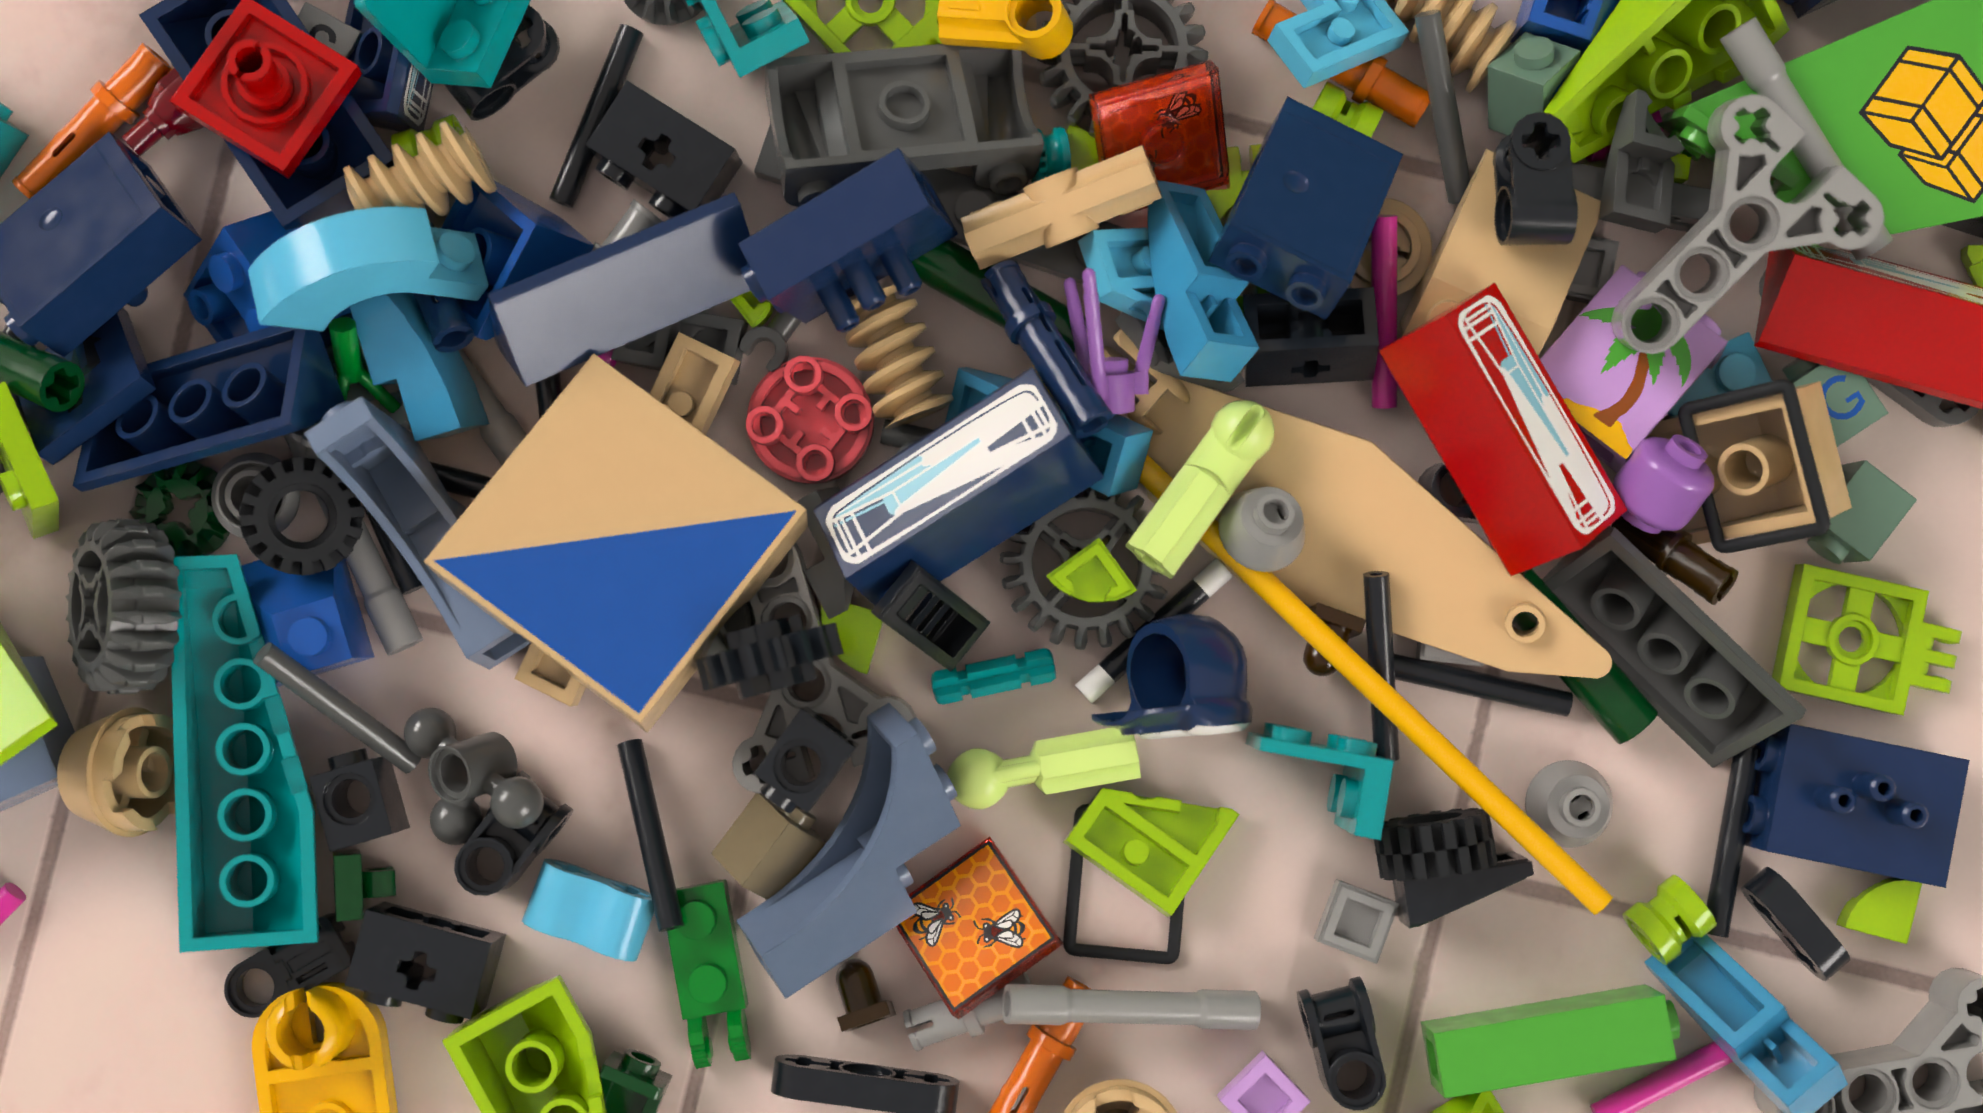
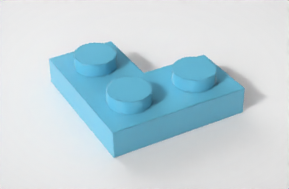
(1336, 37)

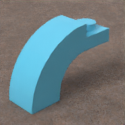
(359, 256)

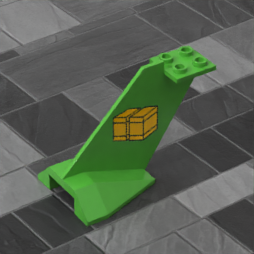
(1895, 108)

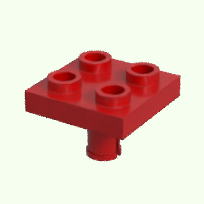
(266, 87)

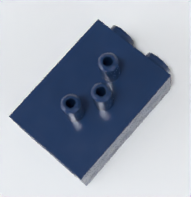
(1306, 209)
(848, 243)
(88, 246)
(1856, 803)

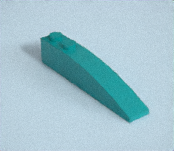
(237, 776)

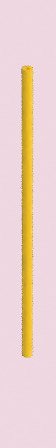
(1402, 715)

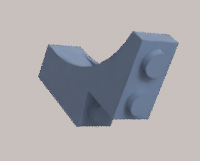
(413, 508)
(859, 876)

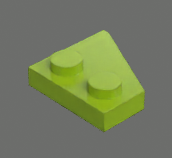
(25, 477)
(1150, 843)

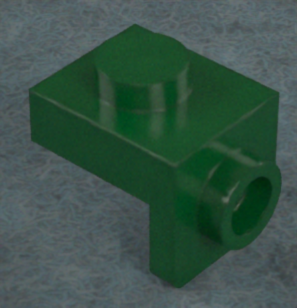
(633, 1082)

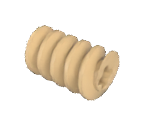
(1466, 33)
(424, 176)
(896, 361)

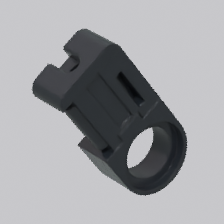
(292, 966)

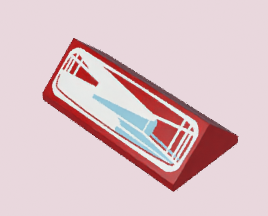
(1875, 321)
(1504, 432)

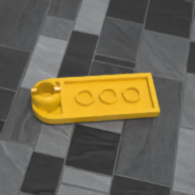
(335, 1075)

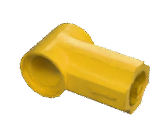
(1003, 24)

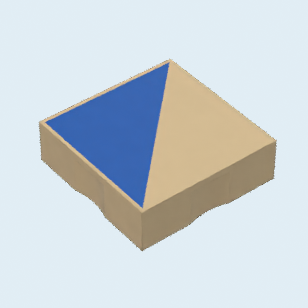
(619, 541)

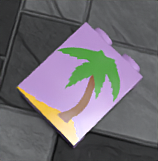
(1617, 390)

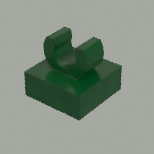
(355, 883)

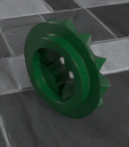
(186, 482)

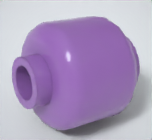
(1664, 483)

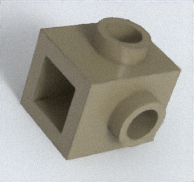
(768, 846)

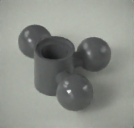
(469, 770)

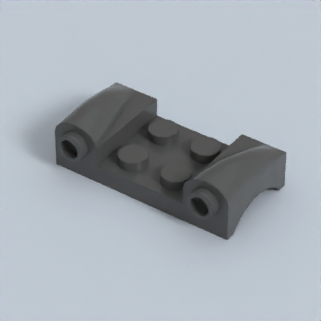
(929, 100)

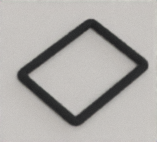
(1804, 452)
(1108, 952)

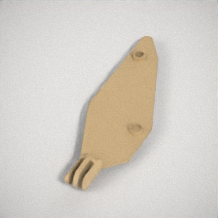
(1376, 517)

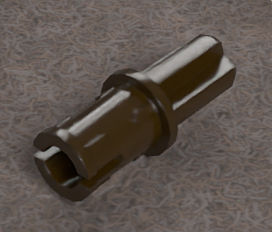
(1682, 560)

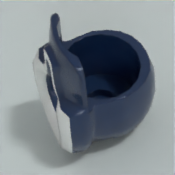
(1184, 681)

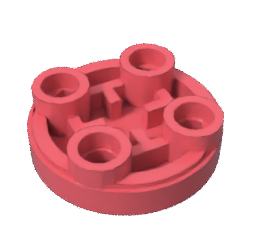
(810, 420)

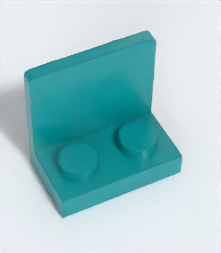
(449, 38)
(757, 39)
(1356, 795)

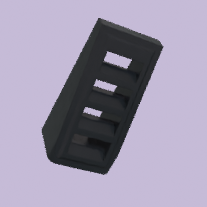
(930, 616)
(1432, 898)

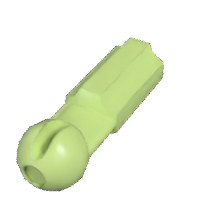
(1203, 485)
(1052, 766)

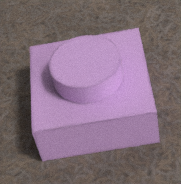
(1263, 1089)

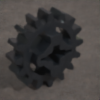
(769, 656)

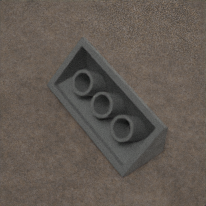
(1671, 649)

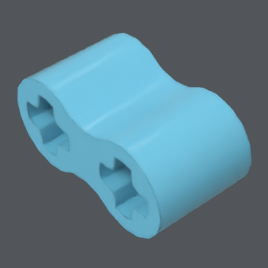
(589, 910)

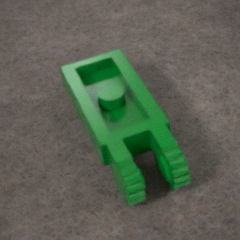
(709, 970)

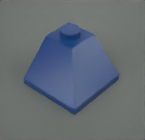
(514, 244)
(310, 615)

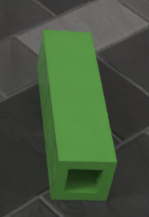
(1550, 1040)

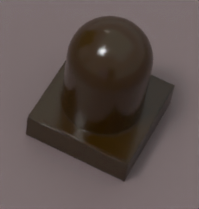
(1343, 624)
(860, 996)

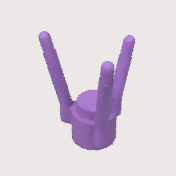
(1110, 374)

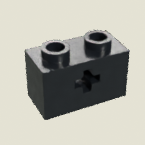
(642, 124)
(1307, 348)
(459, 951)

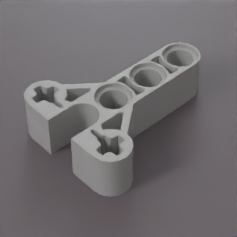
(1741, 178)
(842, 696)
(1940, 1035)

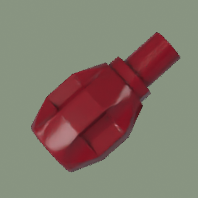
(160, 117)

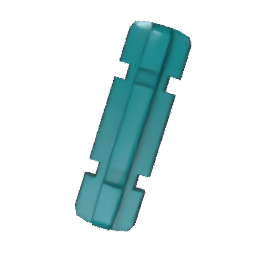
(993, 676)

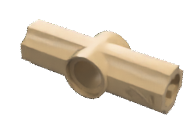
(1061, 207)

